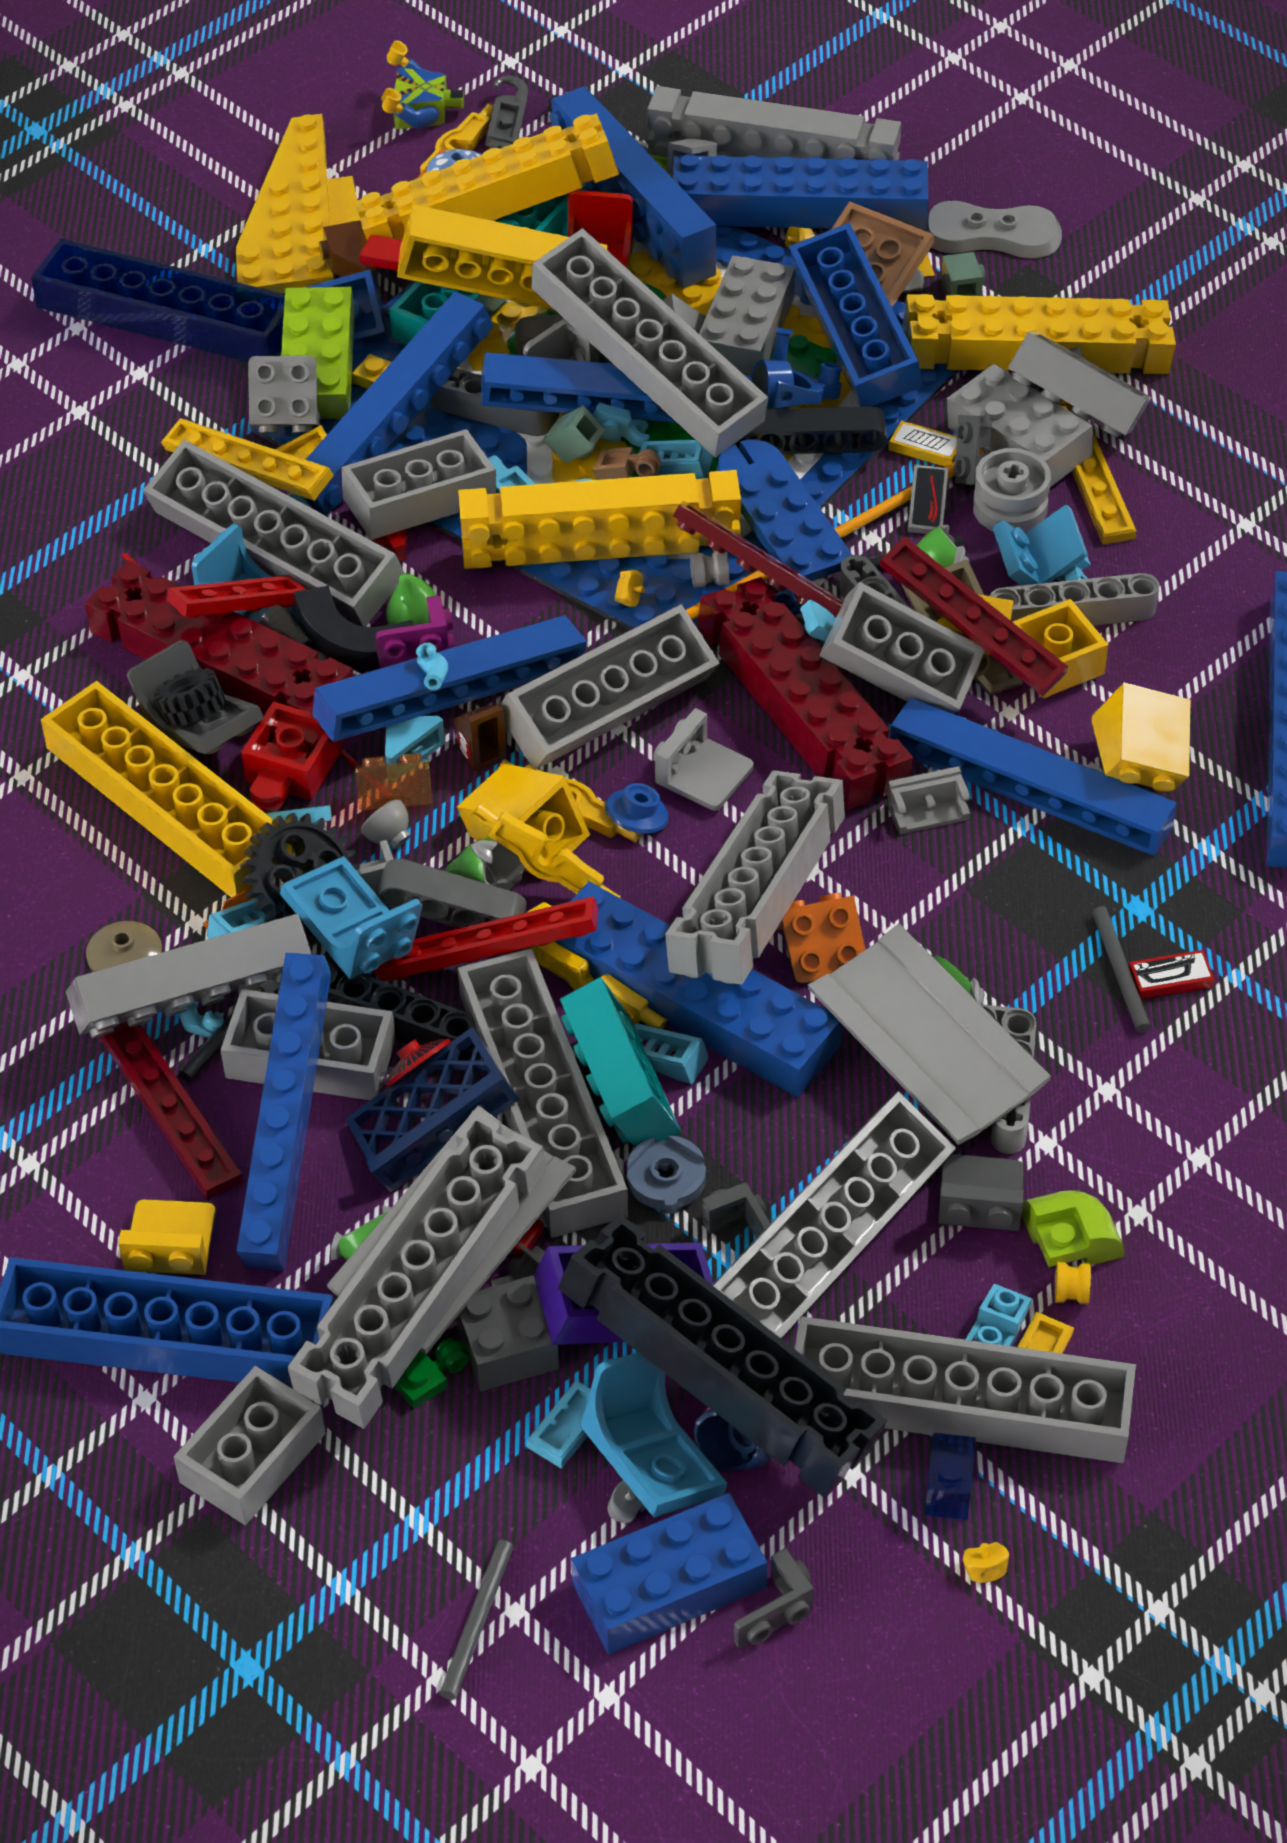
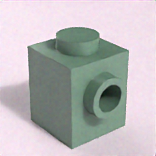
(962, 275)
(574, 435)

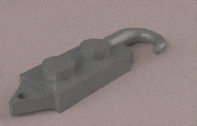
(507, 113)

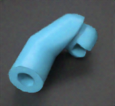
(432, 664)
(200, 1024)

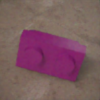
(401, 643)

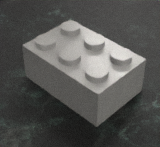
(250, 1445)

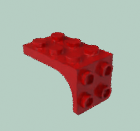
(605, 218)

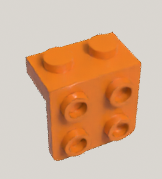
(821, 936)

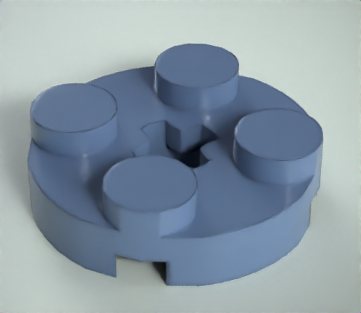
(660, 1192)

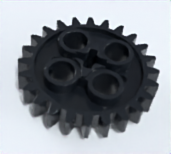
(309, 844)

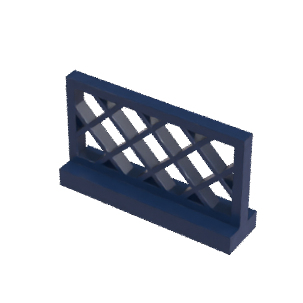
(418, 1147)

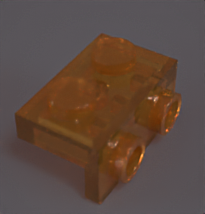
(391, 781)

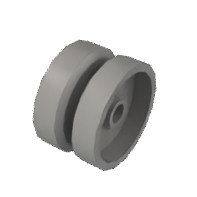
(1011, 488)

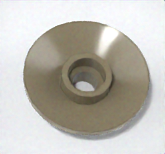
(121, 944)

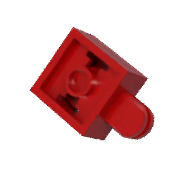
(287, 757)

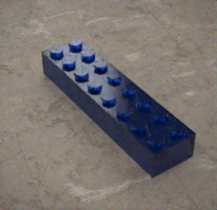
(160, 301)

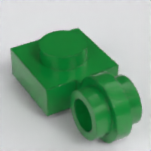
(425, 1378)

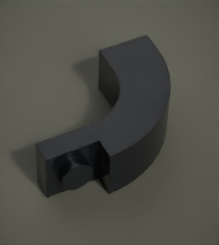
(333, 633)

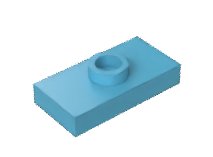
(560, 1431)

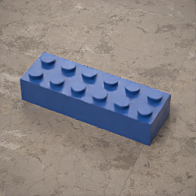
(856, 316)

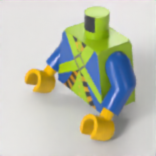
(418, 94)

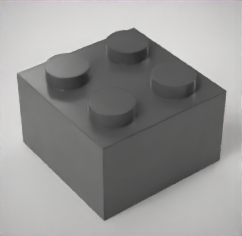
(507, 1334)

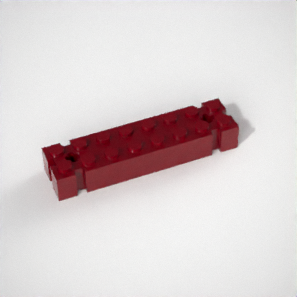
(245, 655)
(803, 691)

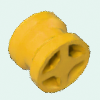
(1072, 1283)

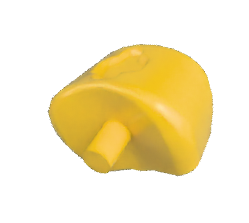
(797, 234)
(629, 588)
(986, 1562)

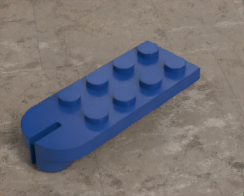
(783, 510)

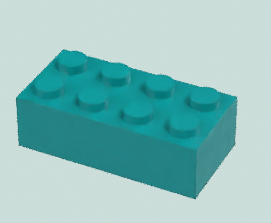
(617, 1065)

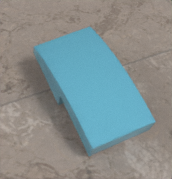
(817, 621)
(1000, 1317)

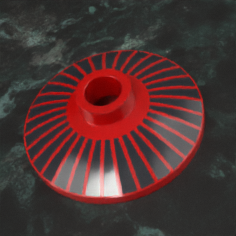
(412, 1056)

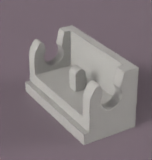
(928, 800)

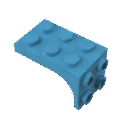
(228, 561)
(351, 917)
(642, 1440)

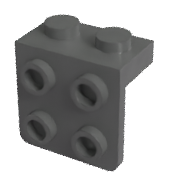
(981, 1192)

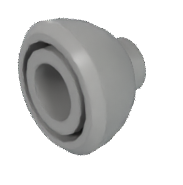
(388, 824)

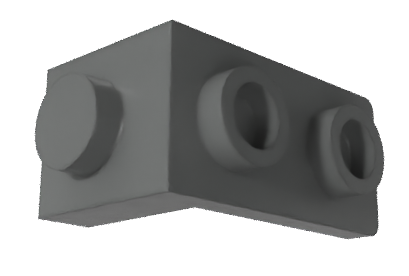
(733, 1206)
(795, 1604)

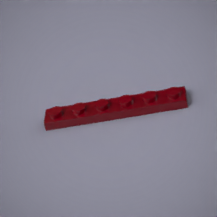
(753, 558)
(974, 616)
(172, 1110)

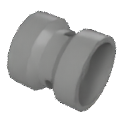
(708, 569)

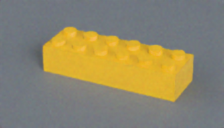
(473, 254)

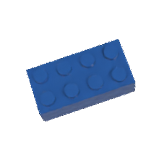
(669, 1573)

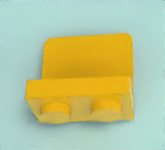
(168, 1237)

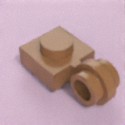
(620, 461)

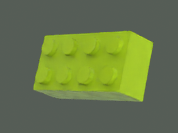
(322, 326)

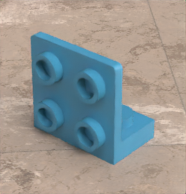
(1044, 550)

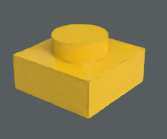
(369, 370)

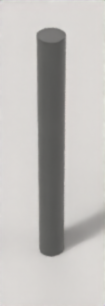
(1121, 969)
(476, 1620)

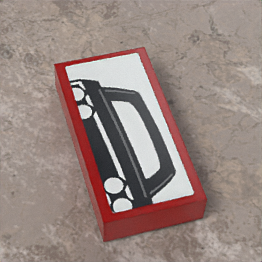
(1171, 974)

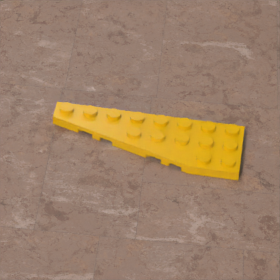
(289, 214)

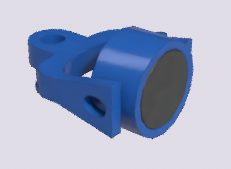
(793, 387)

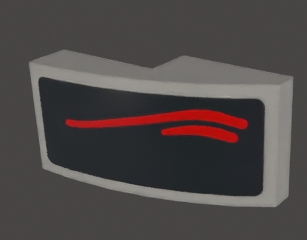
(927, 498)

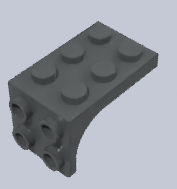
(208, 734)

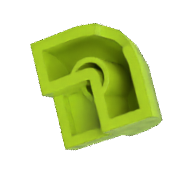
(1072, 1228)

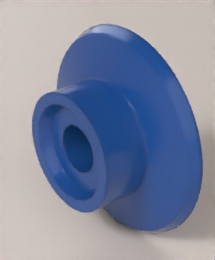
(637, 809)

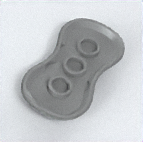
(1018, 231)

